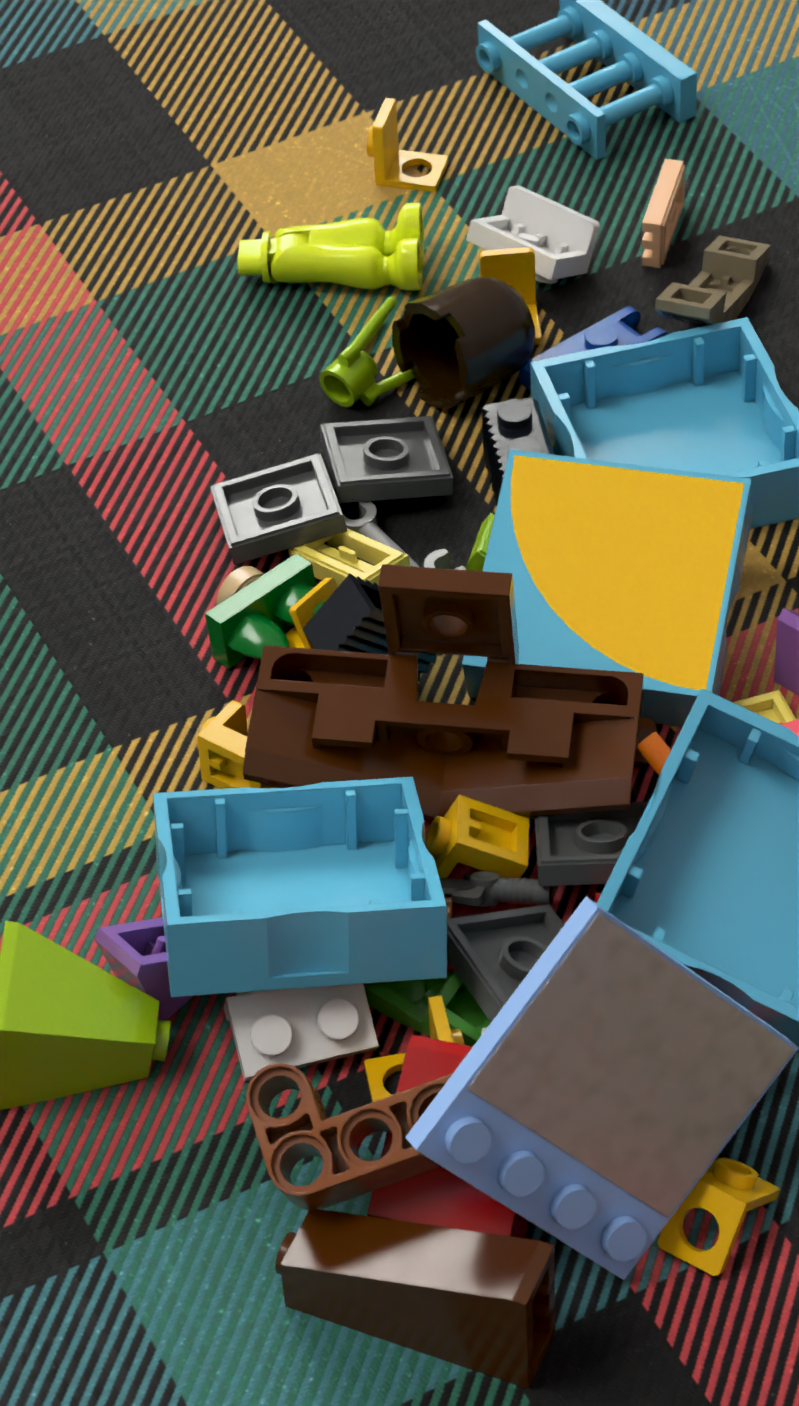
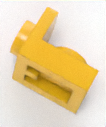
(223, 749)
(479, 838)

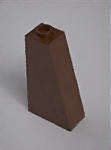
(426, 1288)

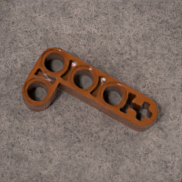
(335, 1138)

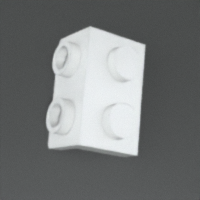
(559, 235)
(299, 1026)

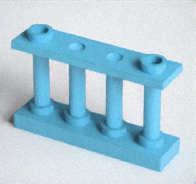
(601, 35)

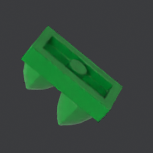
(259, 612)

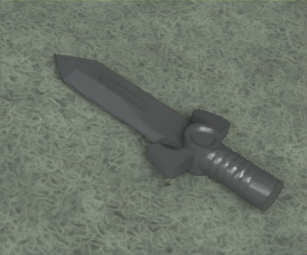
(489, 889)

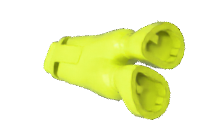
(341, 253)

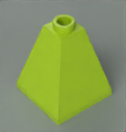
(69, 1023)

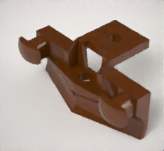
(528, 745)

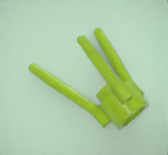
(354, 371)

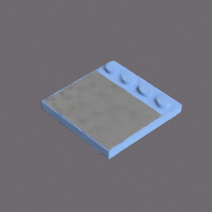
(602, 1090)

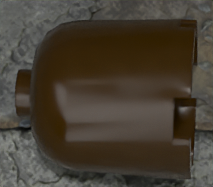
(464, 339)

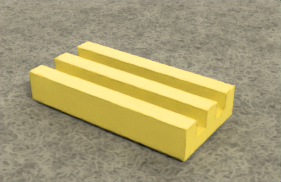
(351, 545)

